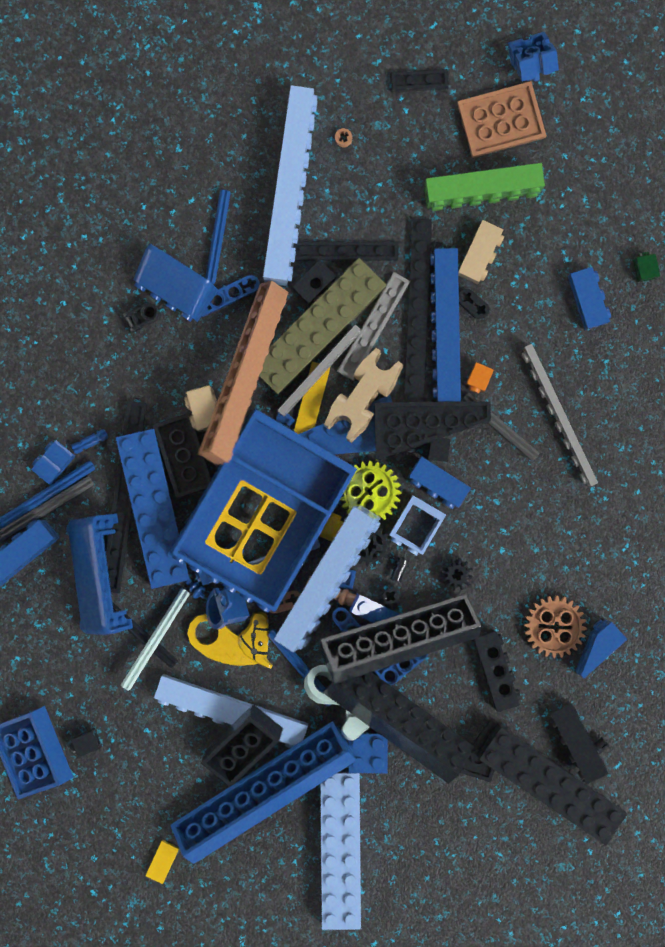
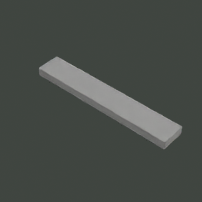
(373, 325)
(319, 370)

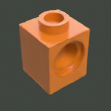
(479, 378)

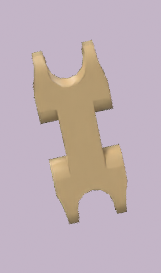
(356, 406)

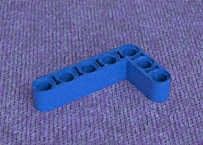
(399, 672)

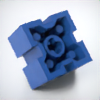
(533, 57)

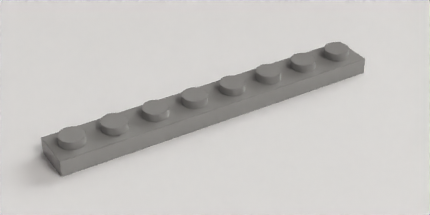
(562, 423)

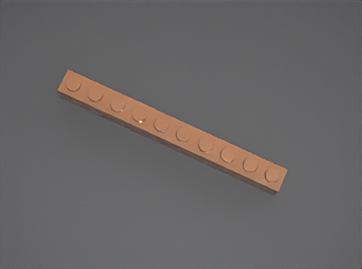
(243, 373)

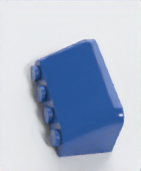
(174, 283)

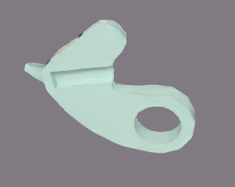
(353, 727)

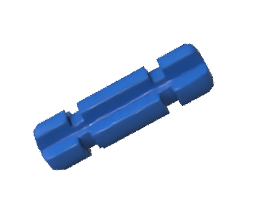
(89, 441)

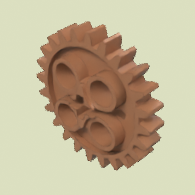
(554, 643)

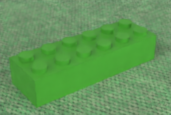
(484, 186)

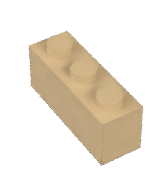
(481, 252)

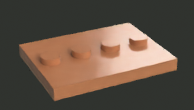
(501, 119)

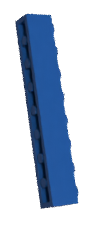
(446, 325)

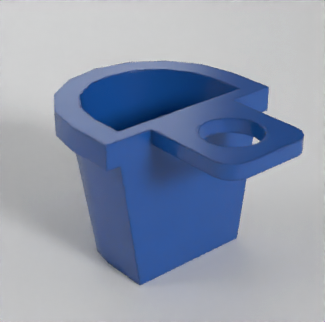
(225, 608)

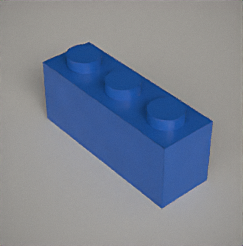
(589, 298)

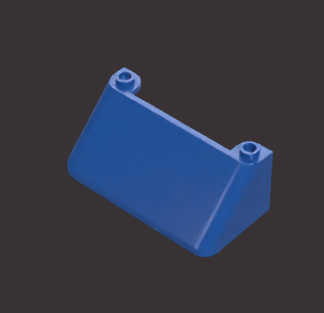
(92, 575)

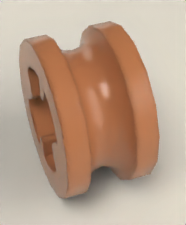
(349, 137)

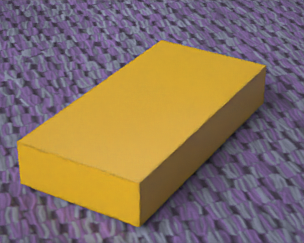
(162, 861)

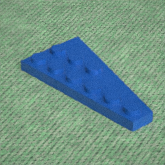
(335, 439)

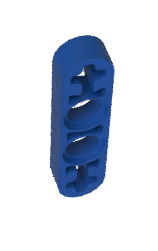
(227, 300)

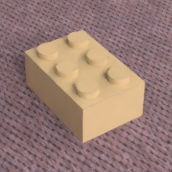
(202, 404)

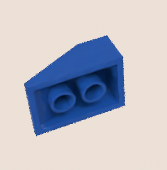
(600, 644)

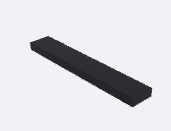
(346, 251)

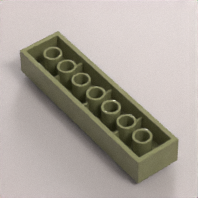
(320, 325)

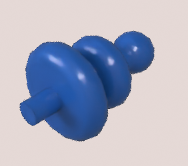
(194, 587)

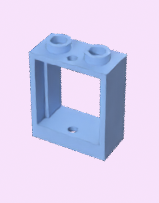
(426, 508)

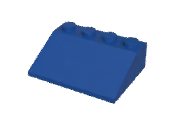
(32, 753)

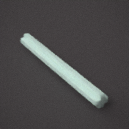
(155, 639)

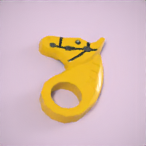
(243, 649)

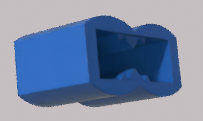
(52, 462)

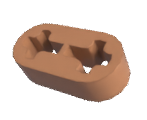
(286, 606)

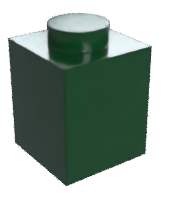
(646, 267)

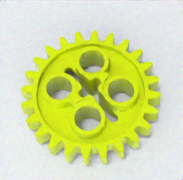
(381, 504)

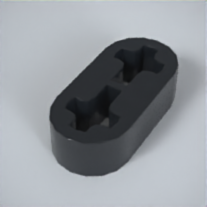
(470, 307)

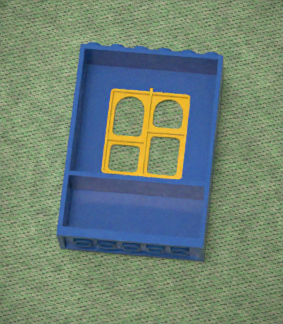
(283, 471)

